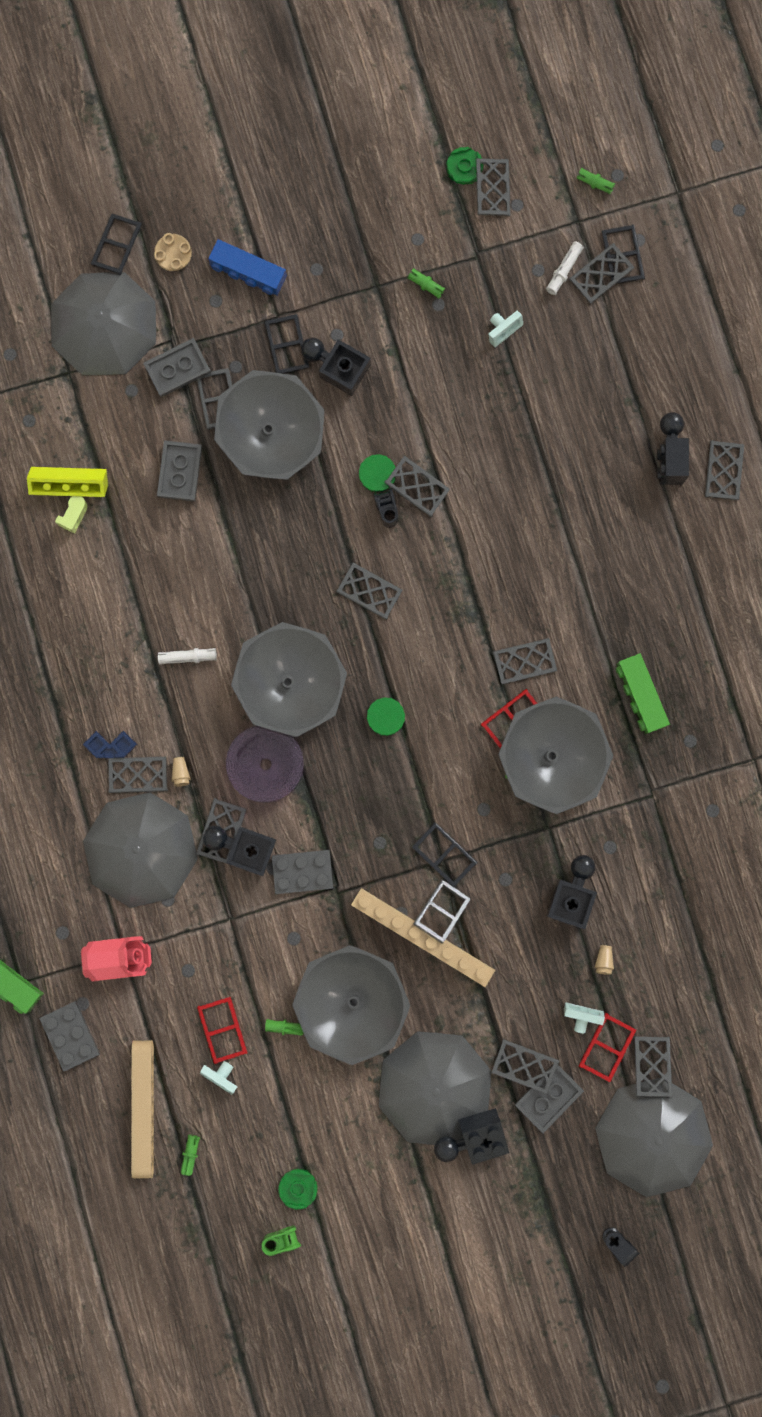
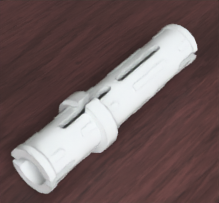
(561, 273)
(187, 656)

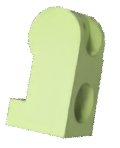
(73, 515)

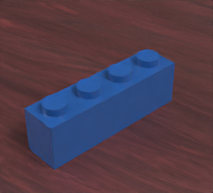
(247, 267)

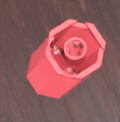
(115, 958)

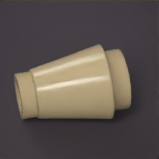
(180, 773)
(604, 961)

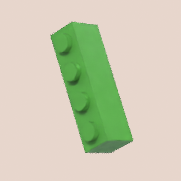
(642, 693)
(17, 990)

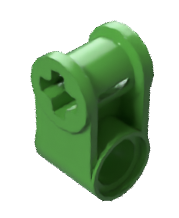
(282, 1241)

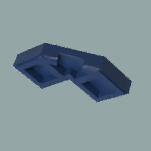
(118, 748)

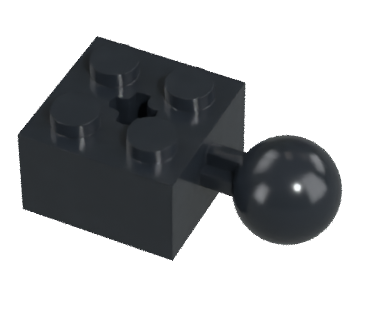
(339, 357)
(673, 451)
(216, 838)
(582, 868)
(482, 1139)

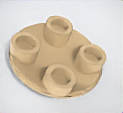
(172, 252)

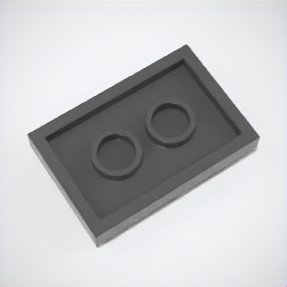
(177, 367)
(179, 471)
(302, 872)
(69, 1036)
(546, 1108)

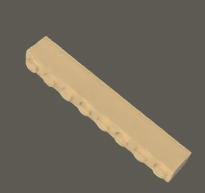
(404, 926)

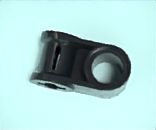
(386, 505)
(621, 1248)

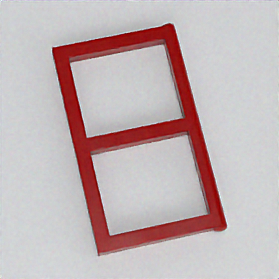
(505, 708)
(235, 1025)
(620, 1054)

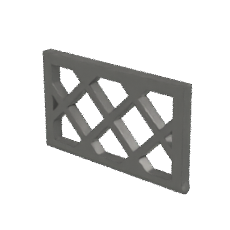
(480, 195)
(602, 288)
(738, 462)
(402, 490)
(384, 584)
(519, 676)
(147, 788)
(211, 817)
(539, 1057)
(640, 1076)

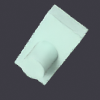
(504, 328)
(583, 1016)
(220, 1076)

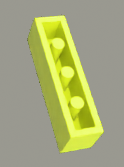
(67, 481)

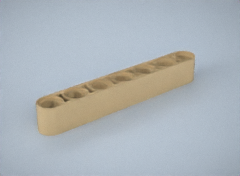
(142, 1109)

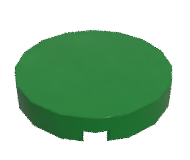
(462, 165)
(375, 471)
(385, 716)
(298, 1188)

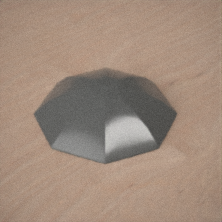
(103, 323)
(269, 425)
(289, 679)
(555, 755)
(140, 850)
(351, 1005)
(432, 1085)
(654, 1140)

